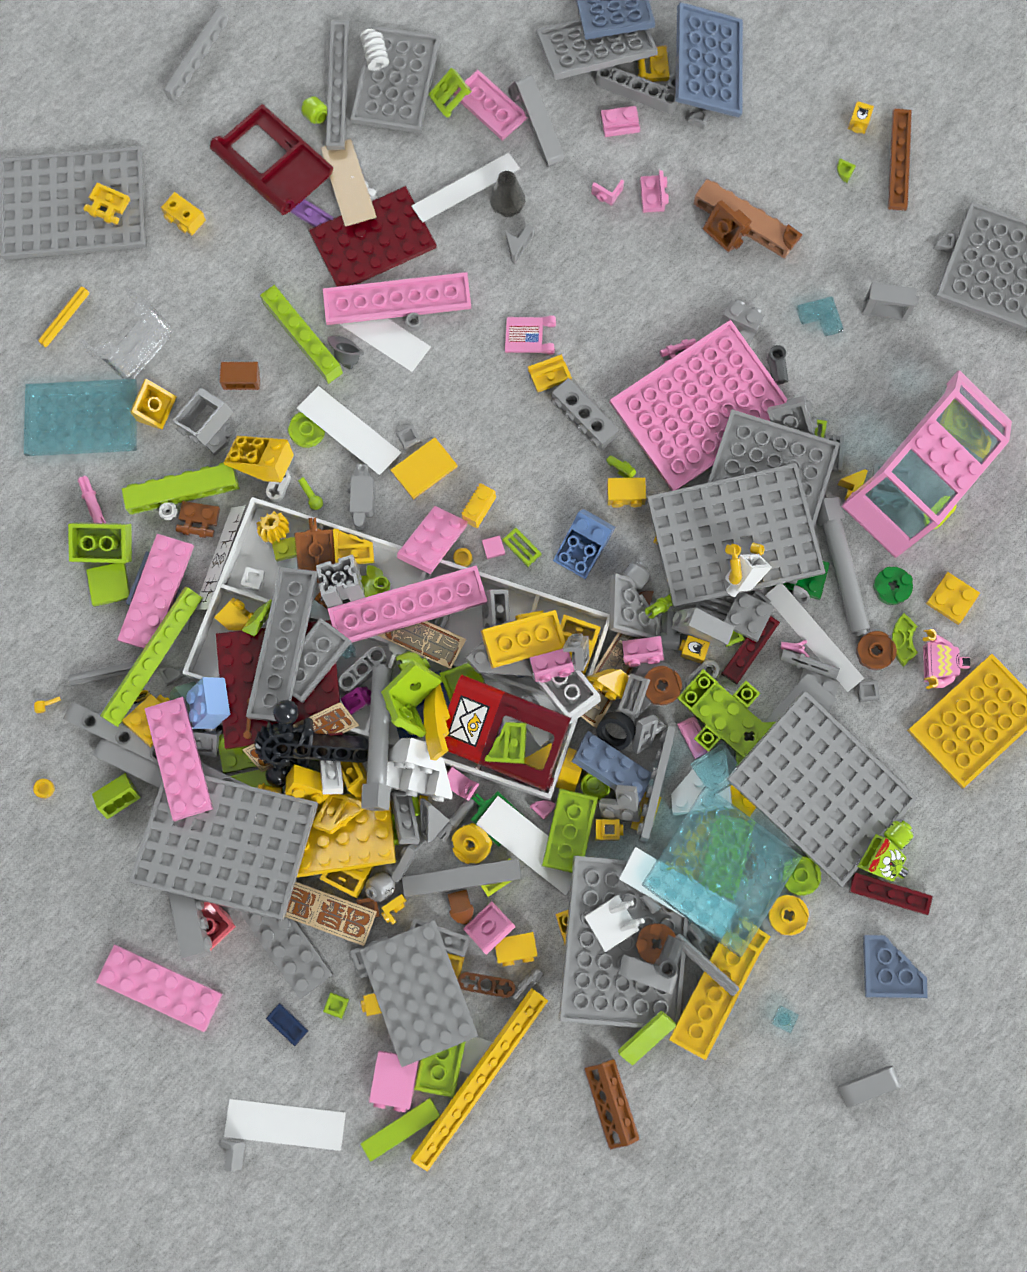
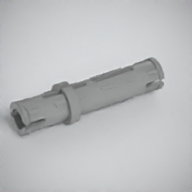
(808, 663)
(457, 817)

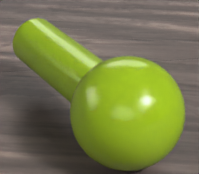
(315, 502)

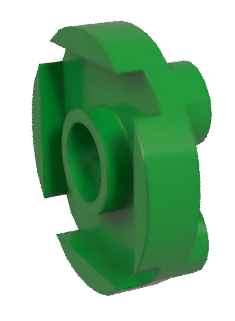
(902, 580)

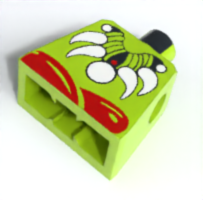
(884, 859)

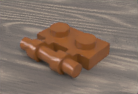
(199, 514)

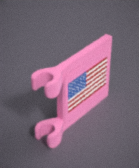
(526, 334)

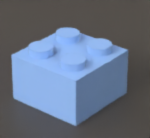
(208, 703)

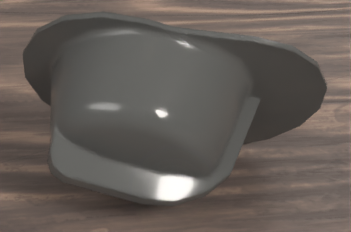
(345, 351)

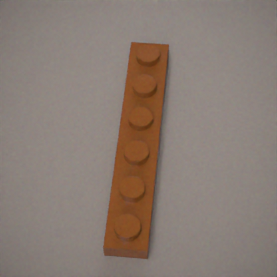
(899, 159)

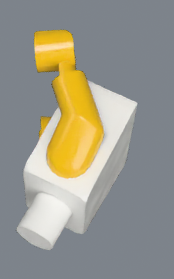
(745, 569)

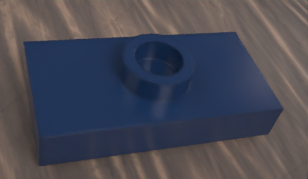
(287, 1024)

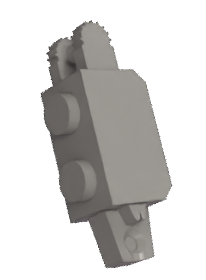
(361, 496)

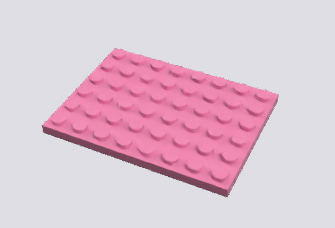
(686, 403)

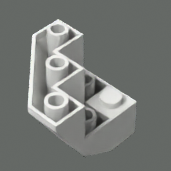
(414, 773)

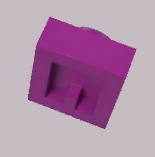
(357, 699)

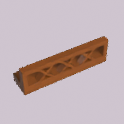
(615, 1103)

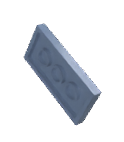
(610, 765)

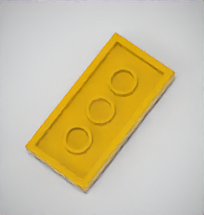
(523, 639)

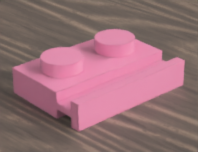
(620, 121)

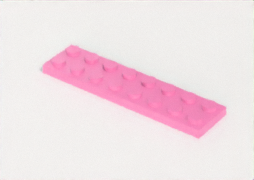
(396, 298)
(409, 605)

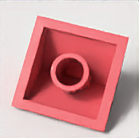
(218, 921)

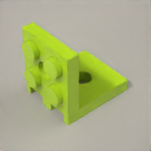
(403, 699)

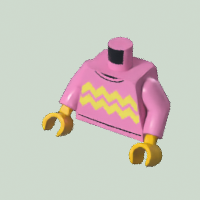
(941, 661)

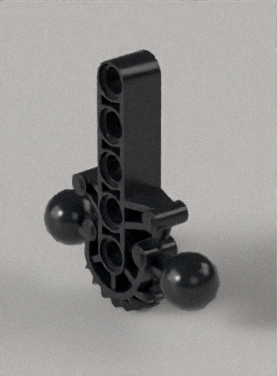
(284, 744)

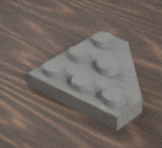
(628, 610)
(480, 662)

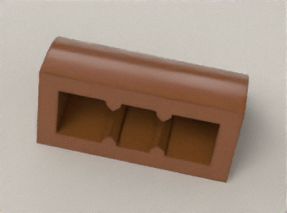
(240, 376)

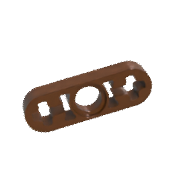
(490, 992)

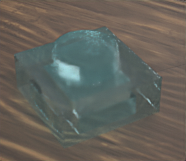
(785, 1019)

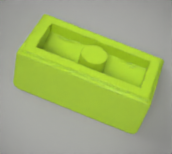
(258, 619)

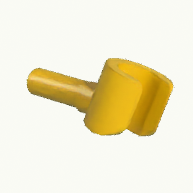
(39, 706)

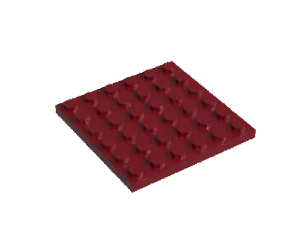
(238, 662)

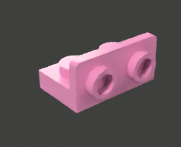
(654, 193)
(643, 651)
(552, 665)

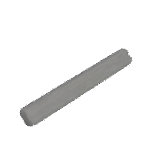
(100, 674)
(709, 967)

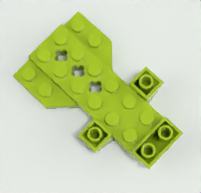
(724, 714)

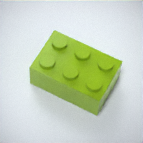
(100, 542)

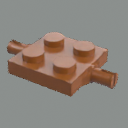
(314, 547)

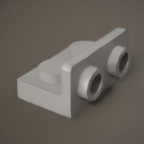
(580, 647)
(207, 741)

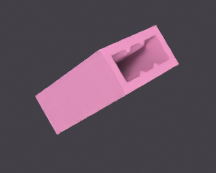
(393, 1083)

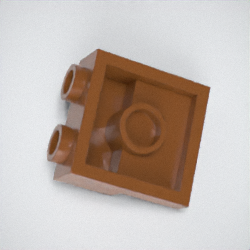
(727, 226)

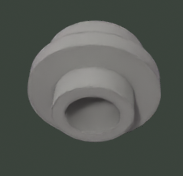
(413, 317)

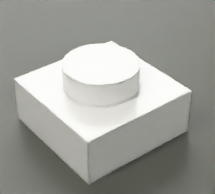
(253, 578)

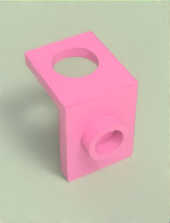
(606, 196)
(460, 783)

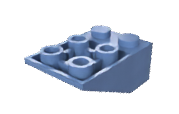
(584, 543)

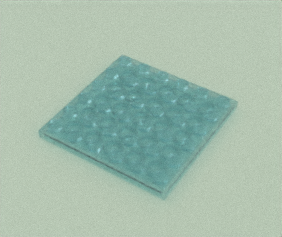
(722, 871)

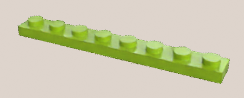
(151, 657)

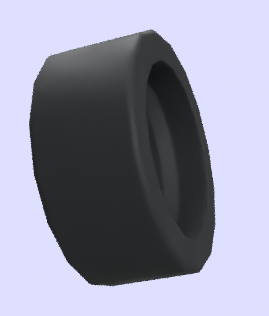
(622, 720)

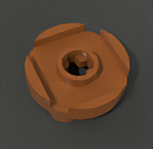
(867, 657)
(672, 690)
(645, 937)

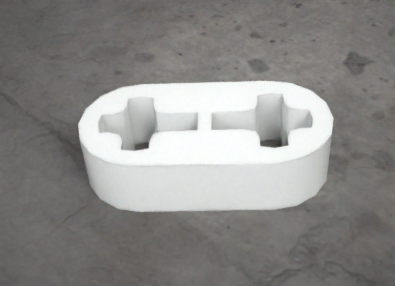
(282, 487)

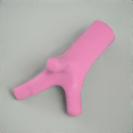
(797, 647)

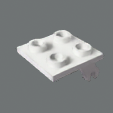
(612, 922)

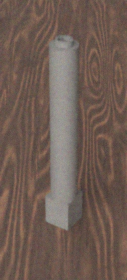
(831, 517)
(376, 791)

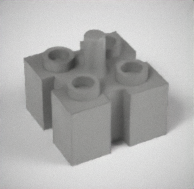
(340, 581)

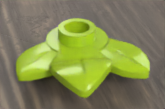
(373, 580)

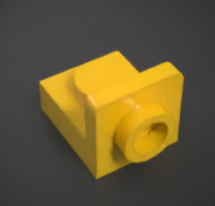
(396, 904)

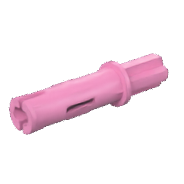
(90, 499)

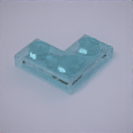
(825, 312)

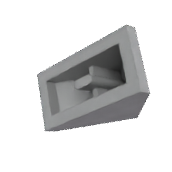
(431, 821)

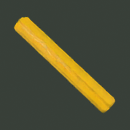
(63, 316)

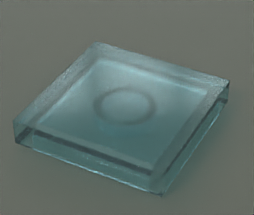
(715, 768)

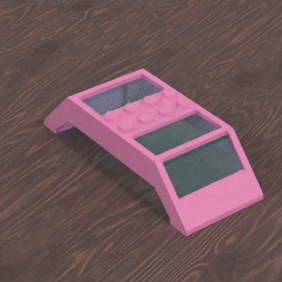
(931, 467)

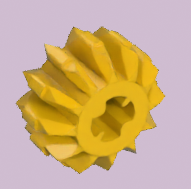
(272, 527)

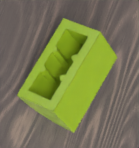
(115, 796)

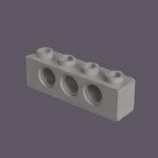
(569, 391)
(496, 609)

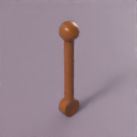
(247, 734)

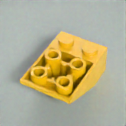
(260, 457)
(572, 626)
(349, 881)

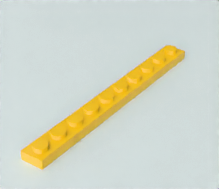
(478, 1080)

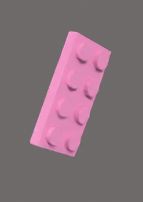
(492, 106)
(432, 539)

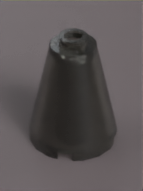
(507, 195)

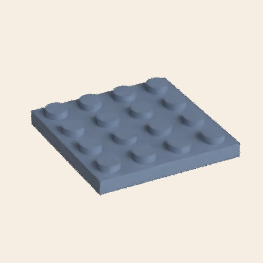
(614, 17)

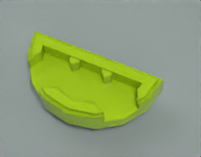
(624, 468)

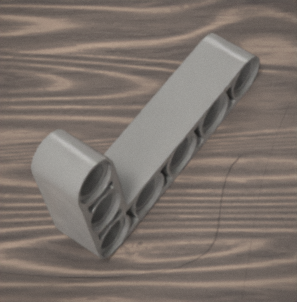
(645, 88)
(538, 119)

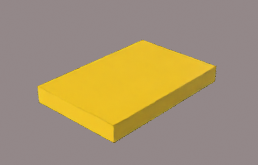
(424, 468)

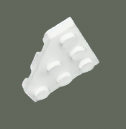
(688, 791)

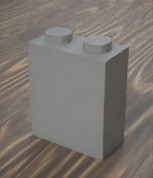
(702, 626)

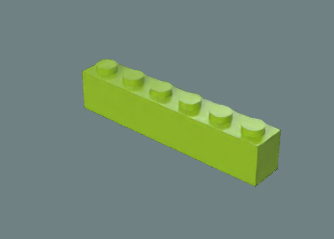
(301, 334)
(179, 488)

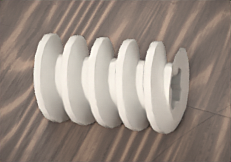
(374, 49)

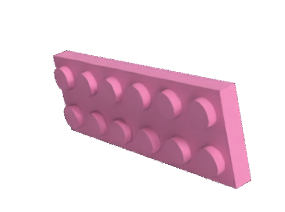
(155, 590)
(178, 759)
(159, 988)

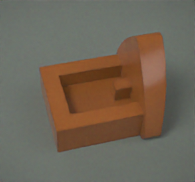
(460, 906)

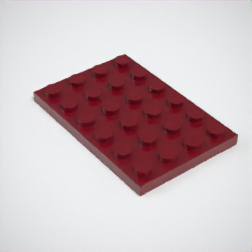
(373, 245)

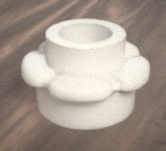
(163, 511)

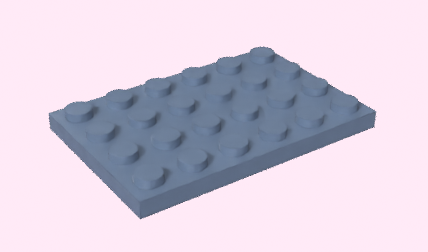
(709, 60)

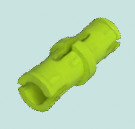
(659, 606)

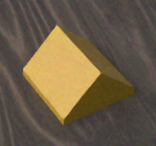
(152, 405)

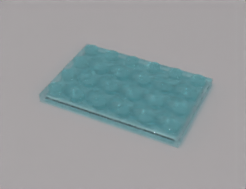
(80, 417)

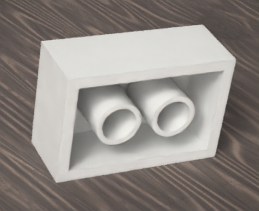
(570, 694)

